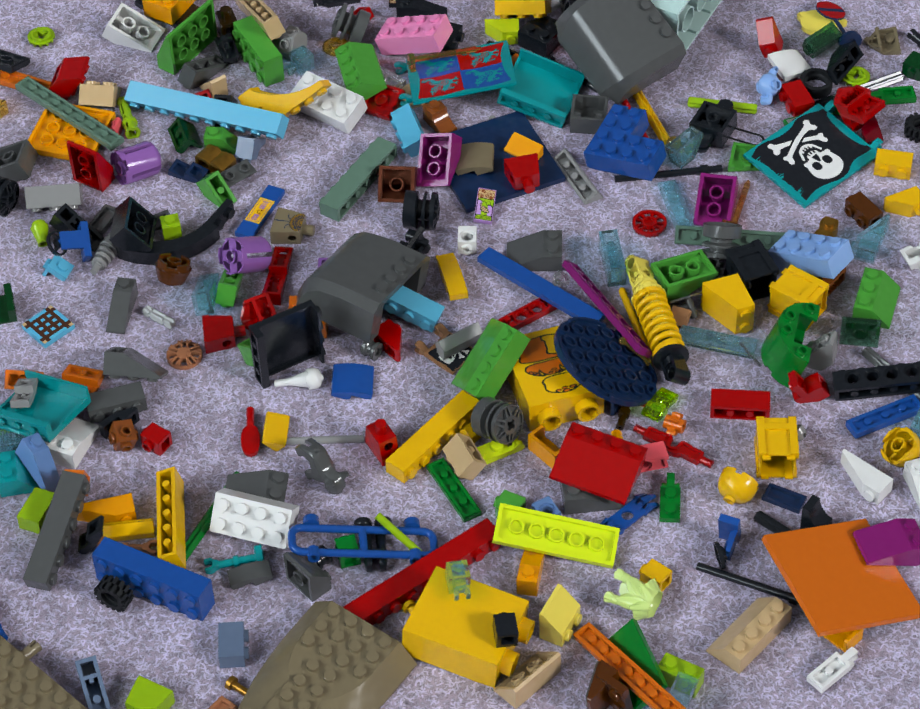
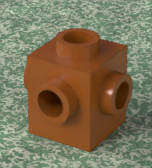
(123, 435)

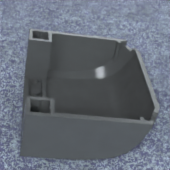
(619, 44)
(361, 280)

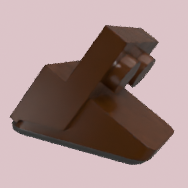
(607, 689)

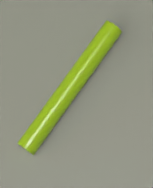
(396, 532)

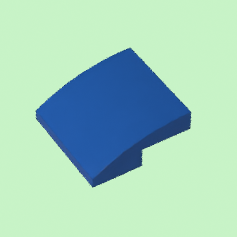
(352, 380)

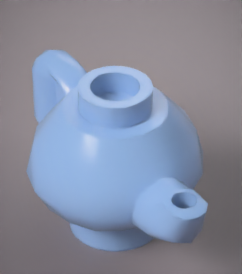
(768, 86)

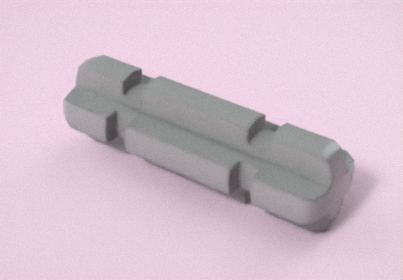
(159, 317)

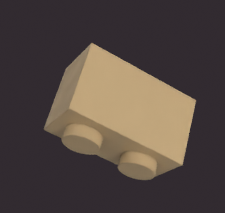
(464, 456)

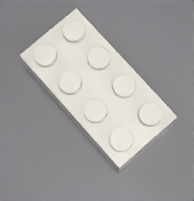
(336, 107)
(253, 517)

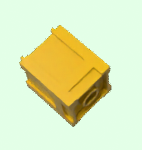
(797, 287)
(776, 447)

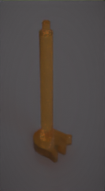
(411, 59)
(739, 207)

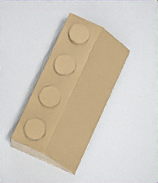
(751, 632)

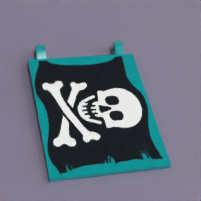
(812, 154)

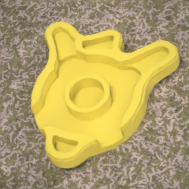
(813, 21)

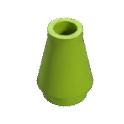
(40, 231)

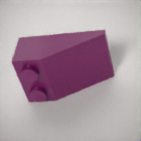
(438, 159)
(715, 198)
(890, 543)

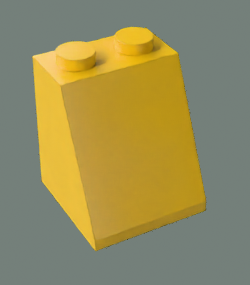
(729, 303)

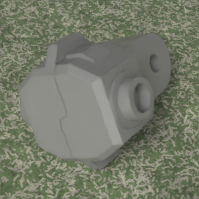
(290, 40)

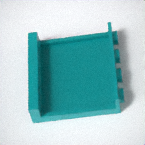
(542, 88)
(52, 409)

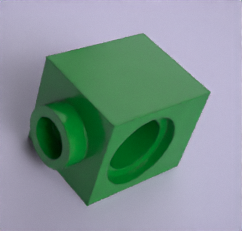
(347, 542)

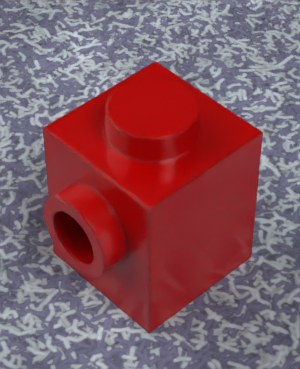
(155, 439)

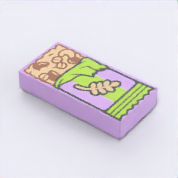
(484, 206)

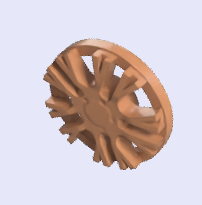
(184, 354)

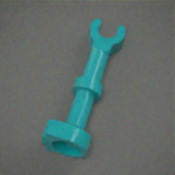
(235, 561)

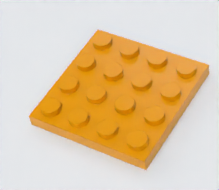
(52, 133)

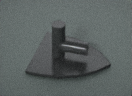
(688, 305)

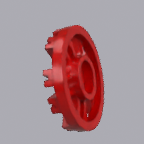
(649, 223)

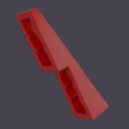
(278, 274)

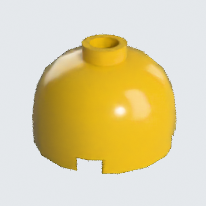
(900, 446)
(736, 487)

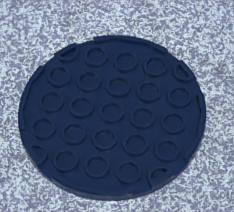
(603, 364)

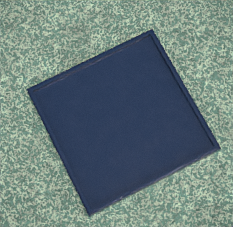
(499, 132)

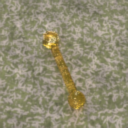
(622, 340)

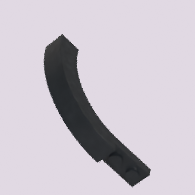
(187, 245)

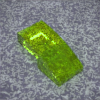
(658, 405)

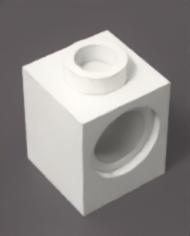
(467, 240)

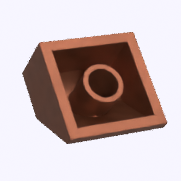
(395, 181)

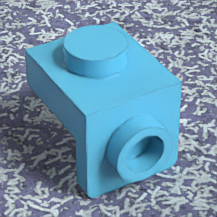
(58, 267)

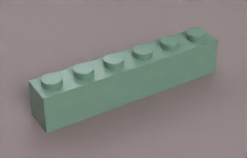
(357, 179)

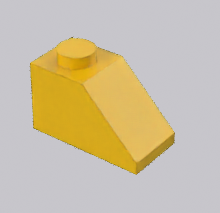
(904, 202)

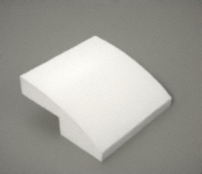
(789, 63)

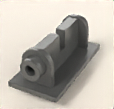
(238, 172)

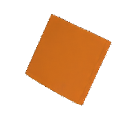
(84, 376)

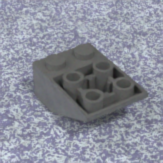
(130, 363)

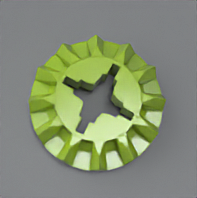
(44, 32)
(863, 76)

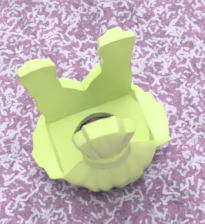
(635, 595)

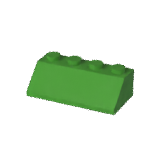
(360, 69)

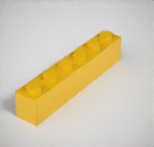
(431, 437)
(170, 517)

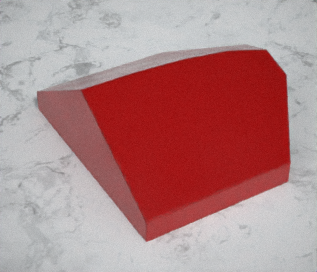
(257, 309)

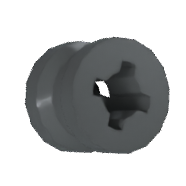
(372, 349)

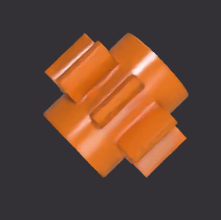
(674, 423)

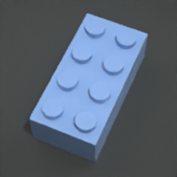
(812, 253)

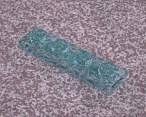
(675, 203)
(713, 341)

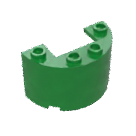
(783, 346)

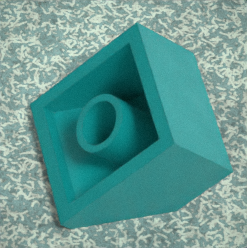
(14, 476)

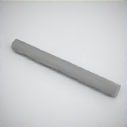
(327, 439)

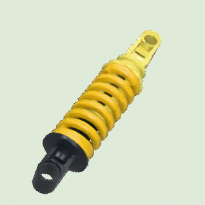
(657, 322)

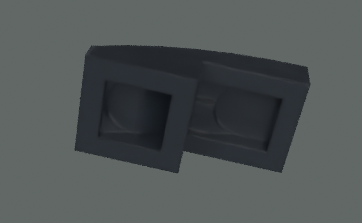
(129, 413)
(92, 536)

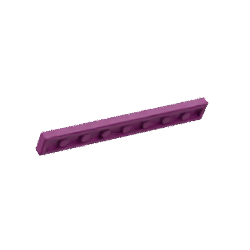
(607, 309)

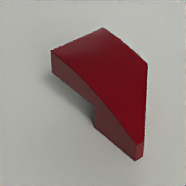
(871, 130)

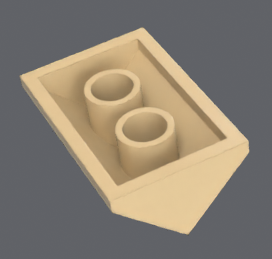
(529, 678)

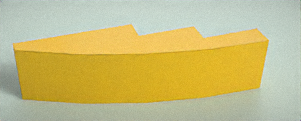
(452, 276)

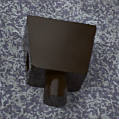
(224, 20)

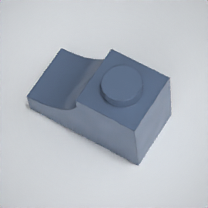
(249, 147)

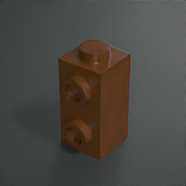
(862, 210)

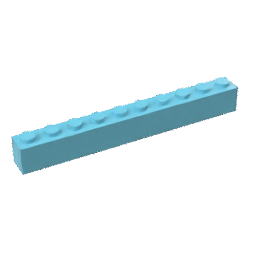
(206, 109)

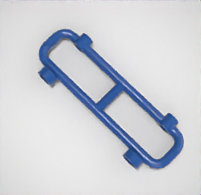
(313, 552)

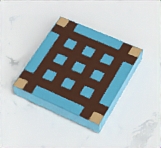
(48, 326)

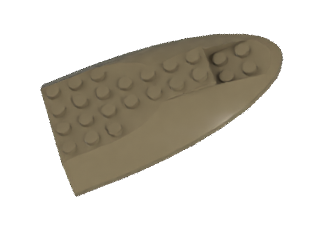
(330, 664)

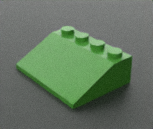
(188, 39)
(491, 360)

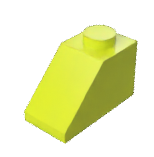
(503, 29)

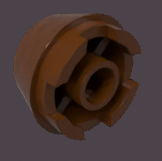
(172, 270)

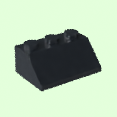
(133, 227)

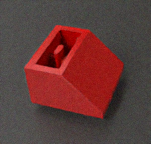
(69, 75)

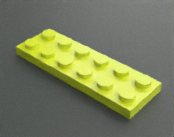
(556, 535)

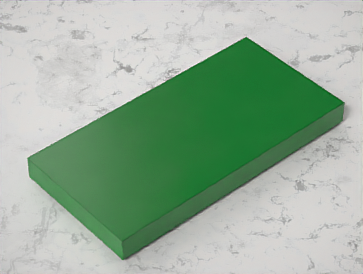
(634, 644)

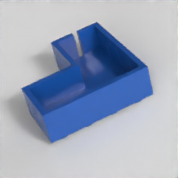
(622, 149)

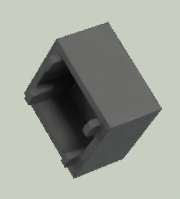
(587, 113)

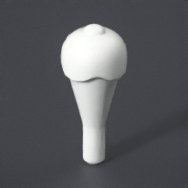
(309, 379)

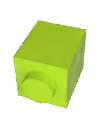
(170, 226)

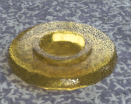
(328, 46)

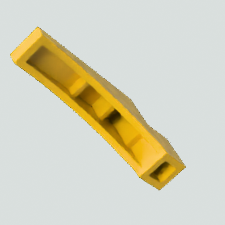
(283, 103)

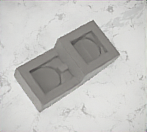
(24, 393)

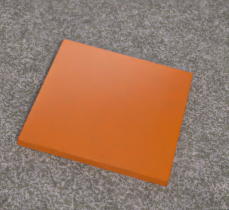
(836, 583)

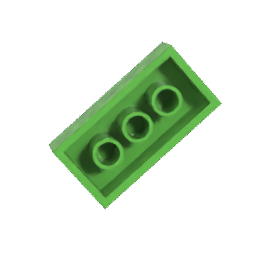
(258, 51)

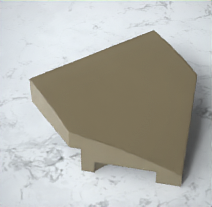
(884, 41)

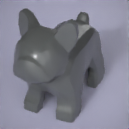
(322, 466)

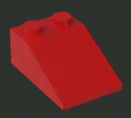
(89, 167)

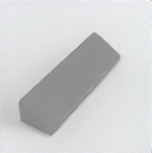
(577, 177)

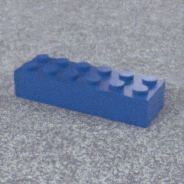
(155, 579)

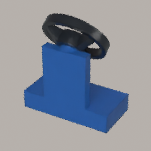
(72, 240)
(729, 530)

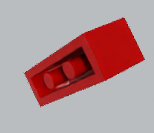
(739, 404)

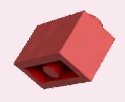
(796, 98)

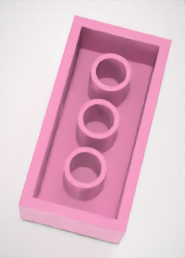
(414, 34)

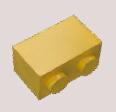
(893, 164)

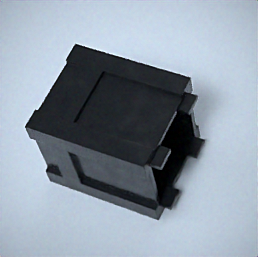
(753, 266)

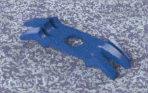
(633, 507)

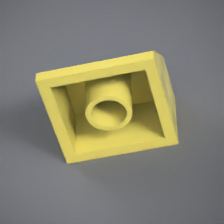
(559, 617)

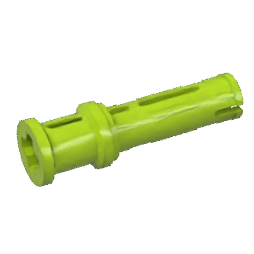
(129, 122)

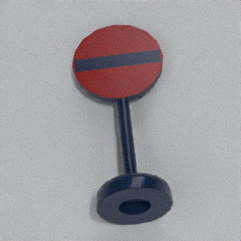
(836, 13)

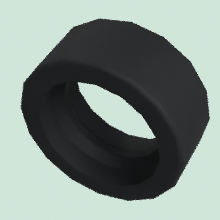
(817, 74)

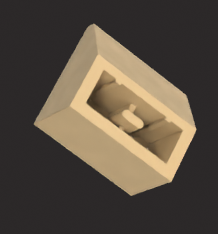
(99, 95)

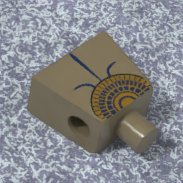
(289, 227)

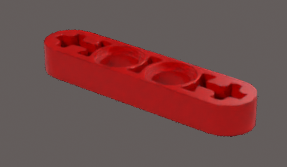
(526, 311)

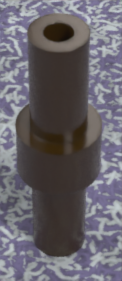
(623, 414)

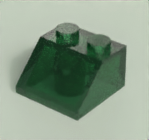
(860, 331)

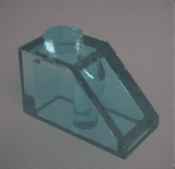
(684, 147)

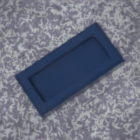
(784, 498)

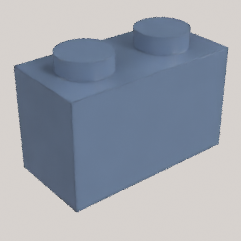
(232, 644)

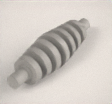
(104, 255)

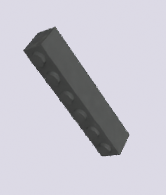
(56, 531)

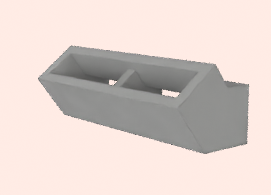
(458, 341)

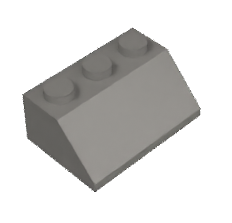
(53, 196)

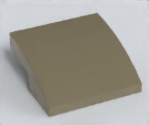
(476, 157)

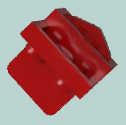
(856, 106)

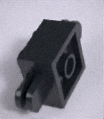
(715, 122)

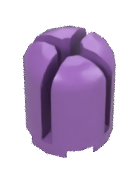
(136, 162)
(240, 248)

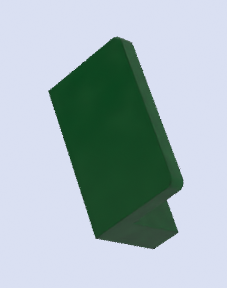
(183, 135)
(7, 305)

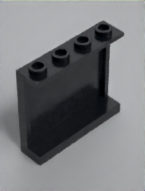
(286, 340)

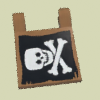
(452, 363)

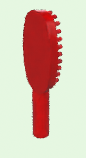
(250, 435)

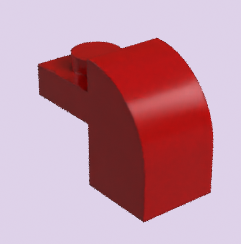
(808, 389)

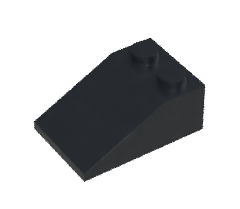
(539, 36)

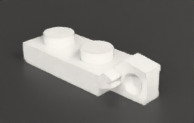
(832, 669)

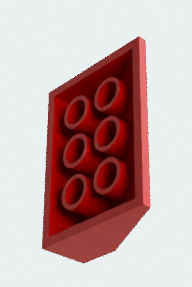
(598, 463)

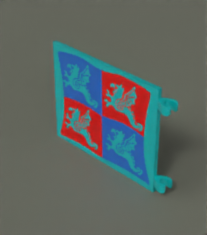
(459, 74)

